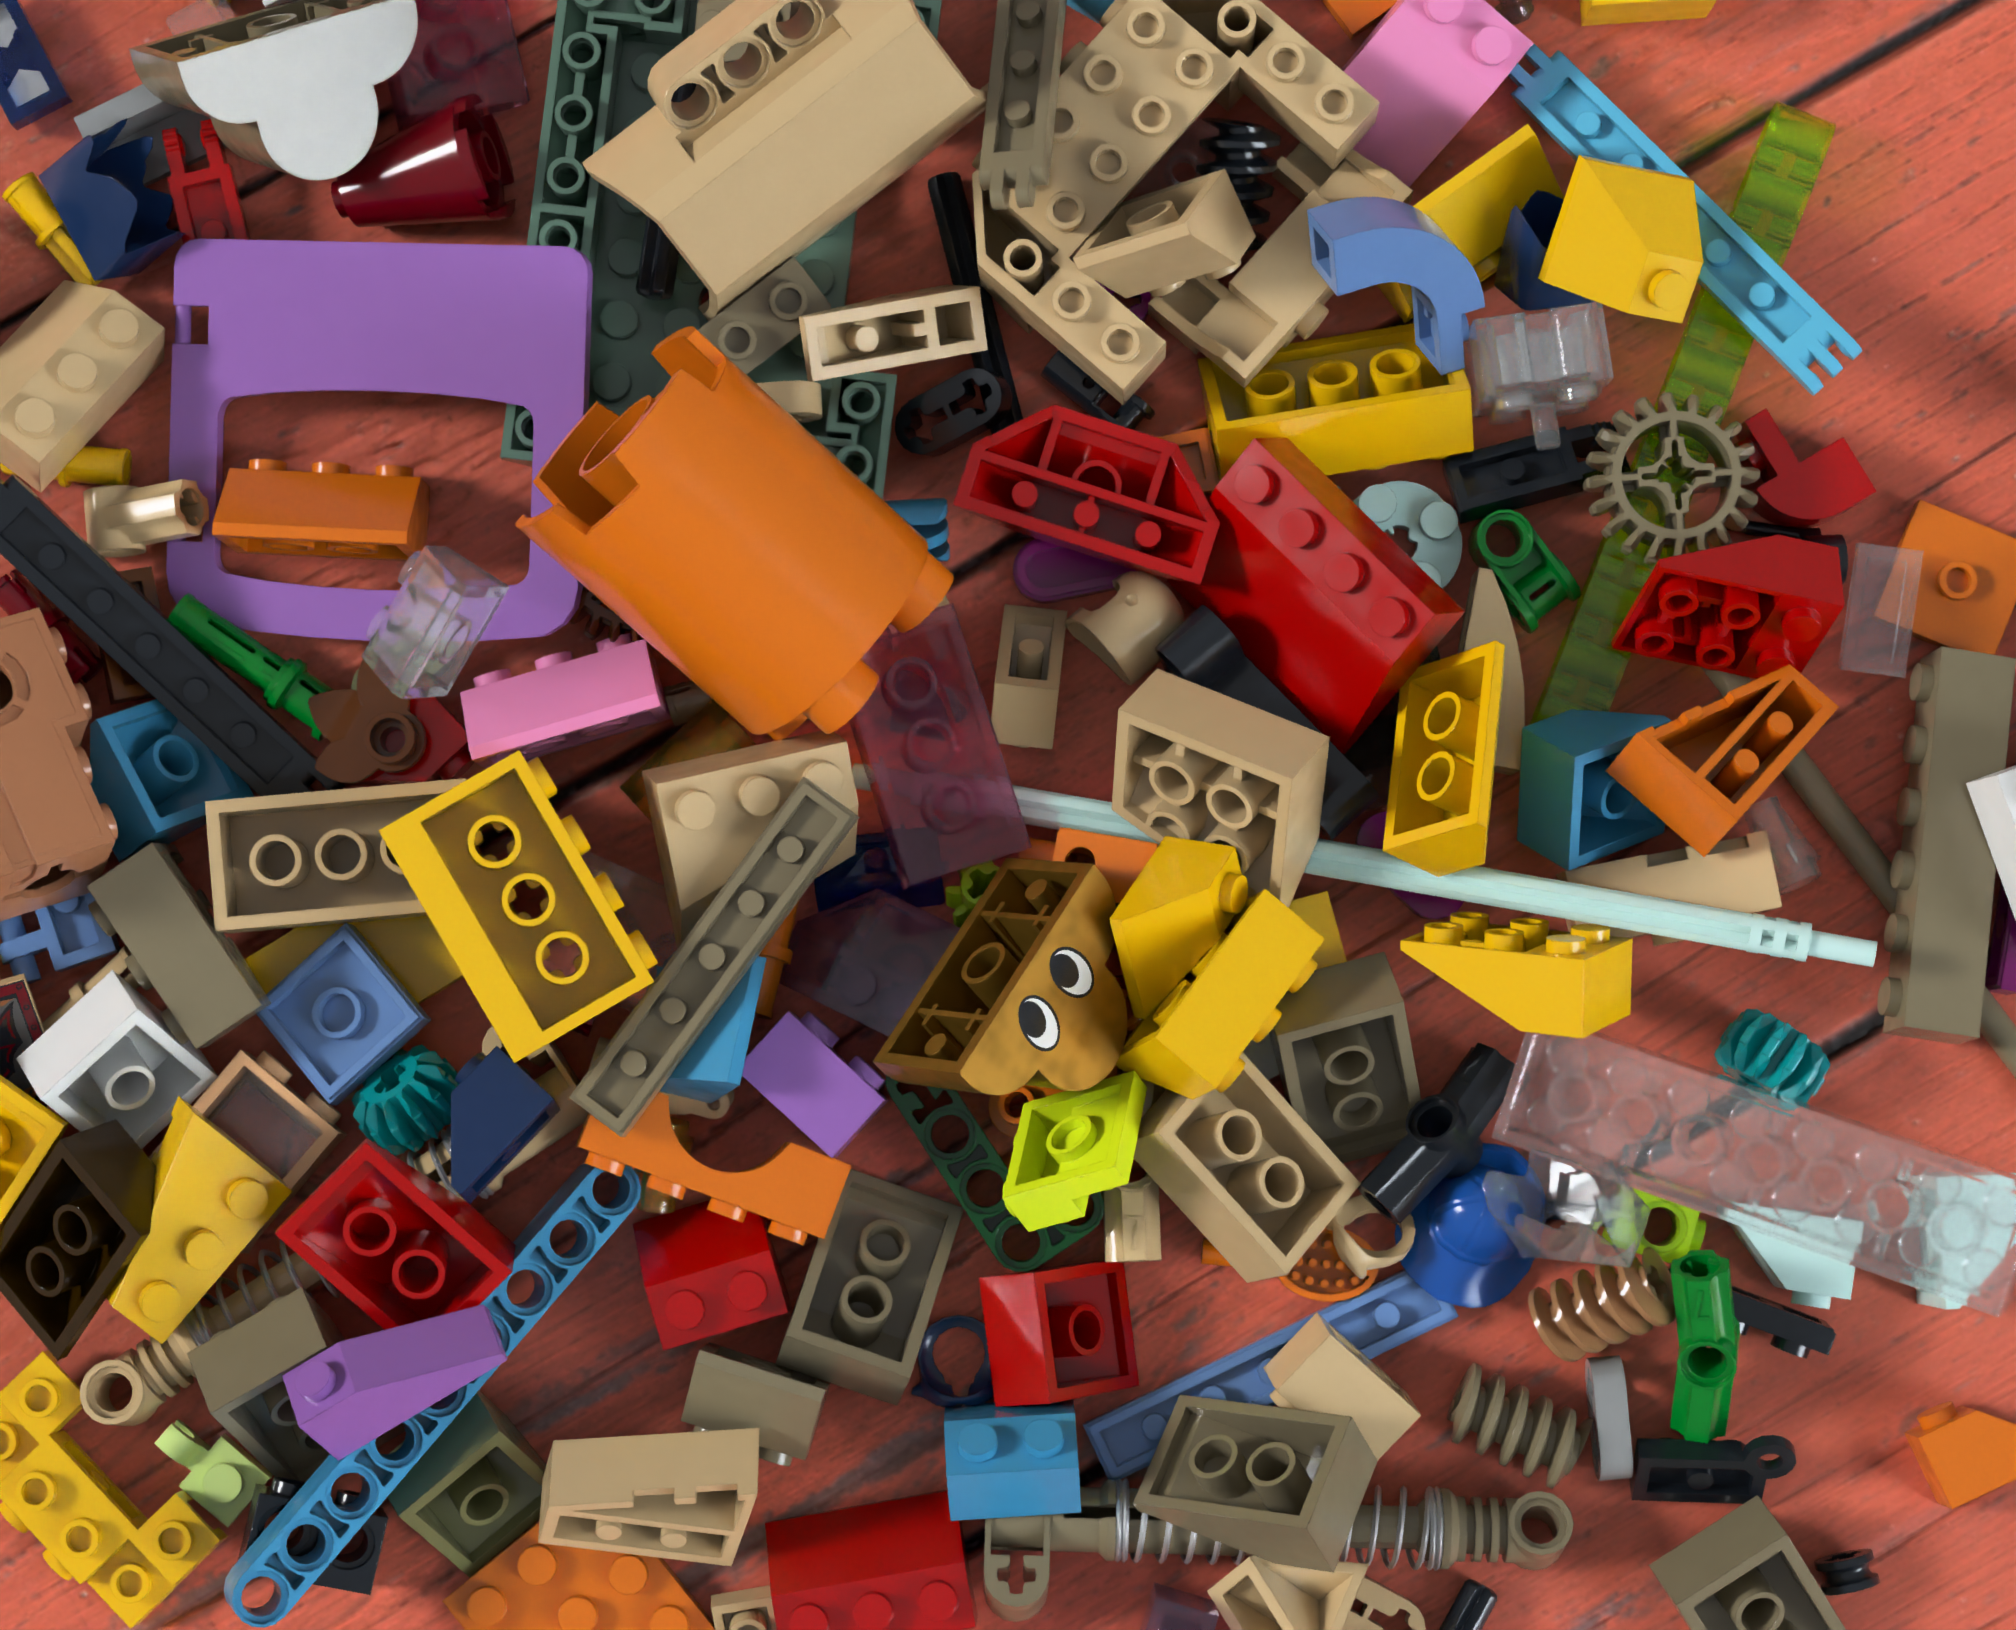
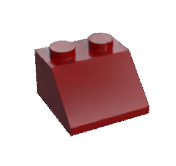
(708, 1273)
(1058, 1333)

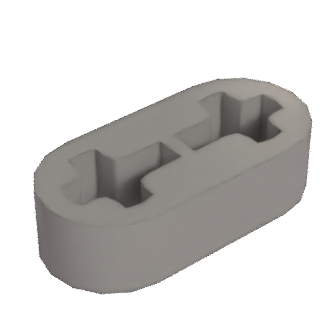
(1610, 1415)

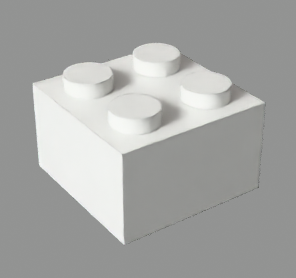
(115, 1062)

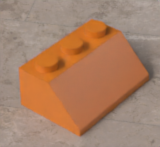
(323, 511)

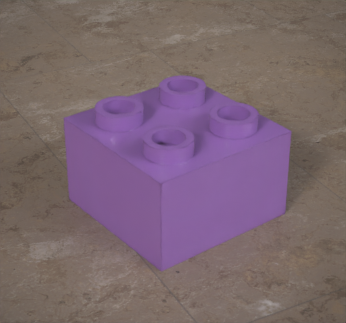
(815, 1083)

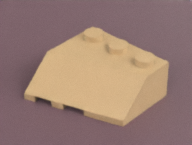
(1221, 776)
(719, 805)

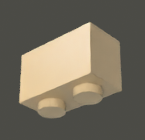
(1332, 1376)

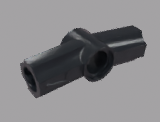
(1440, 1135)

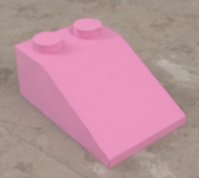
(1431, 74)

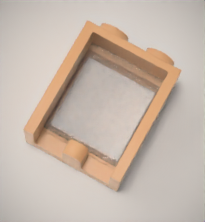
(271, 1120)

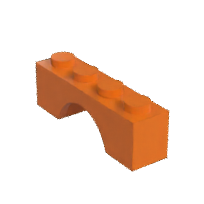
(790, 1187)

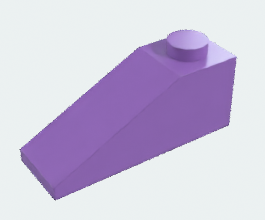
(389, 1376)

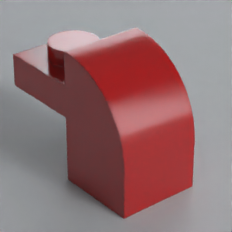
(1803, 491)

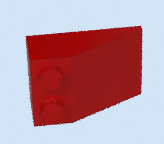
(397, 1240)

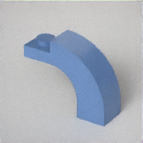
(1388, 241)

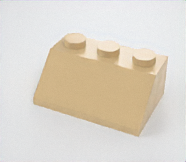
(70, 375)

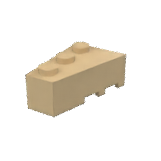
(652, 1494)

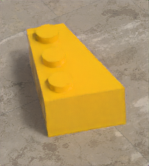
(204, 1213)

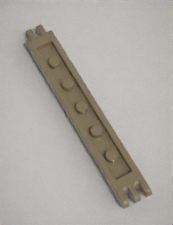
(1021, 99)

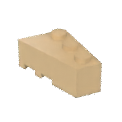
(1730, 877)

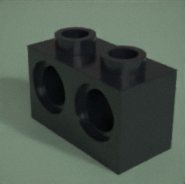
(347, 1571)

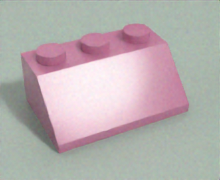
(564, 702)

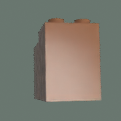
(50, 820)

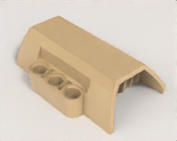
(786, 133)

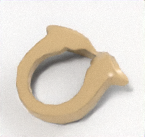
(1359, 1258)

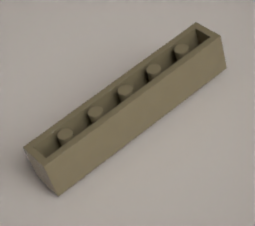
(1944, 859)

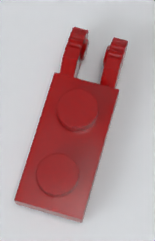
(208, 198)

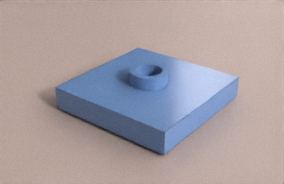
(342, 1014)

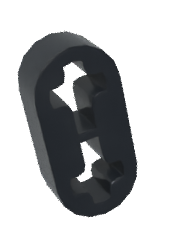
(946, 400)

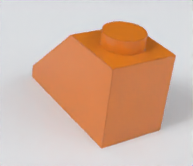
(1963, 1452)

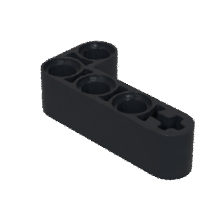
(1212, 657)

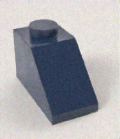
(493, 1119)

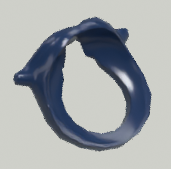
(932, 1382)

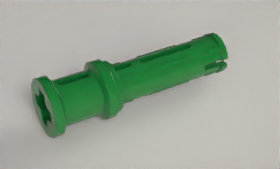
(282, 681)

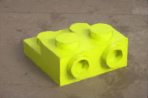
(1072, 1149)

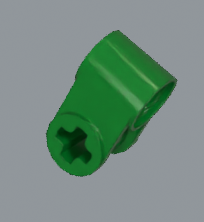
(1524, 570)

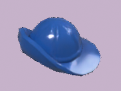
(1458, 1244)

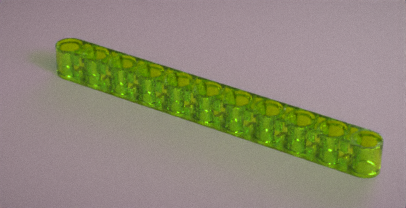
(1703, 365)

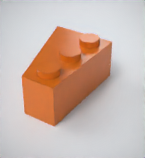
(1721, 757)

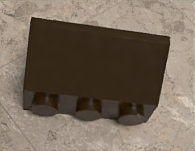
(76, 1232)

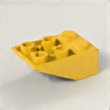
(1530, 973)

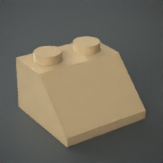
(1169, 238)

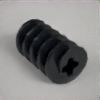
(1240, 154)

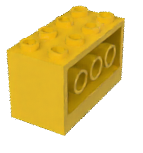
(472, 894)

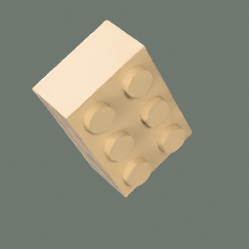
(1245, 1172)

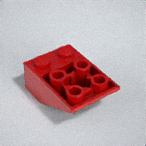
(1737, 606)

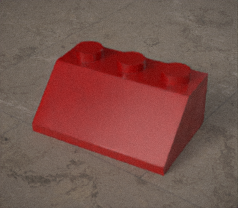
(872, 1568)

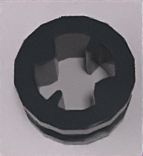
(1847, 1572)

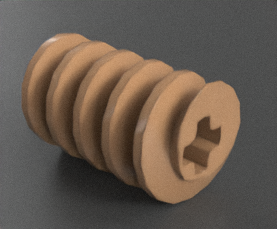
(1603, 1307)

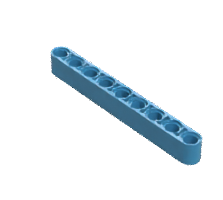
(383, 1472)

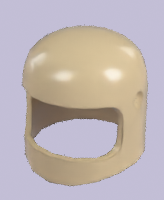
(1129, 624)

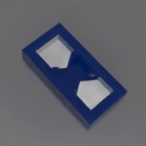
(27, 75)

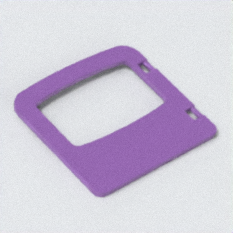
(372, 320)

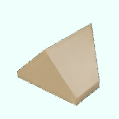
(1287, 1597)

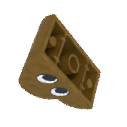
(1019, 990)

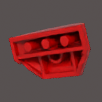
(1093, 492)

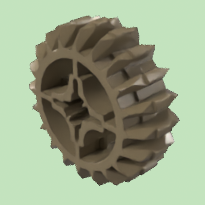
(1671, 448)

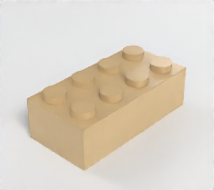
(311, 857)

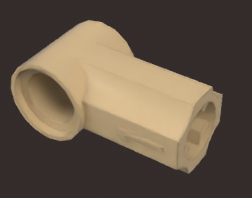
(130, 517)

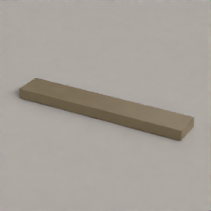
(714, 957)

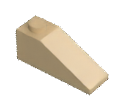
(893, 331)

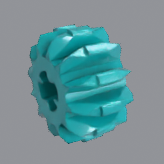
(1772, 1056)
(406, 1100)

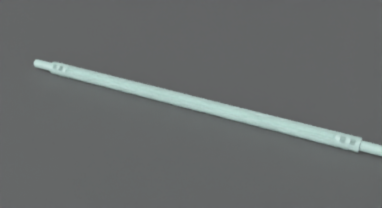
(1498, 888)

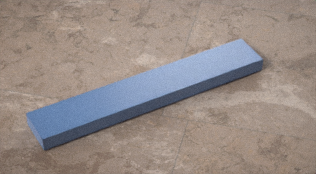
(1373, 1322)

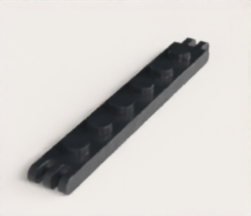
(151, 647)

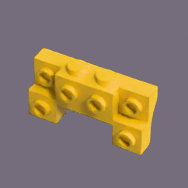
(80, 1511)

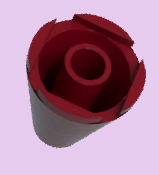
(431, 172)

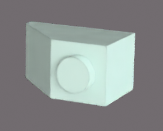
(1793, 1268)

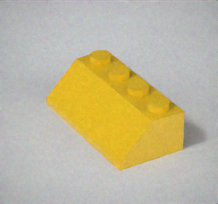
(1343, 403)

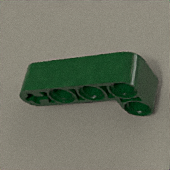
(978, 1155)

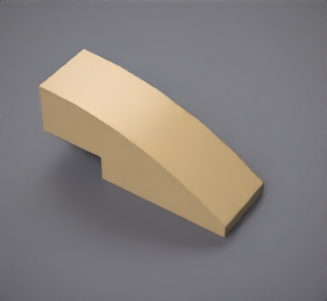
(1484, 622)

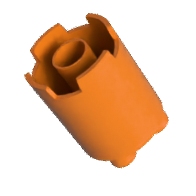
(735, 543)

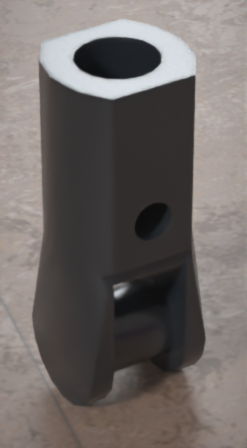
(1089, 394)

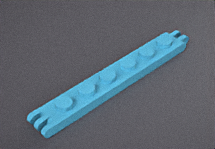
(1734, 266)

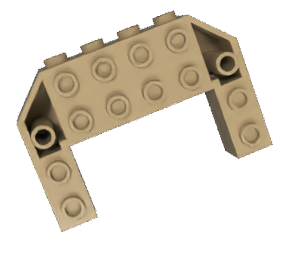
(1114, 120)

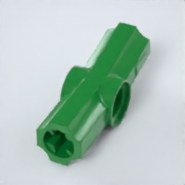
(1703, 1319)

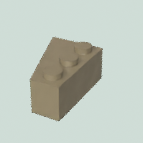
(176, 945)

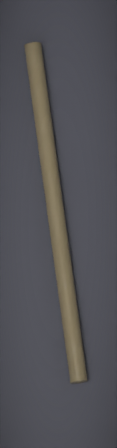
(1868, 861)

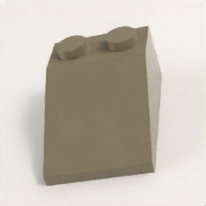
(1348, 1057)
(871, 1288)
(245, 1385)
(1260, 1479)
(1744, 1577)

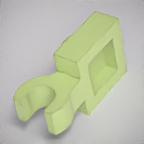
(220, 1475)

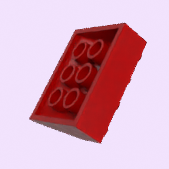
(1316, 590)

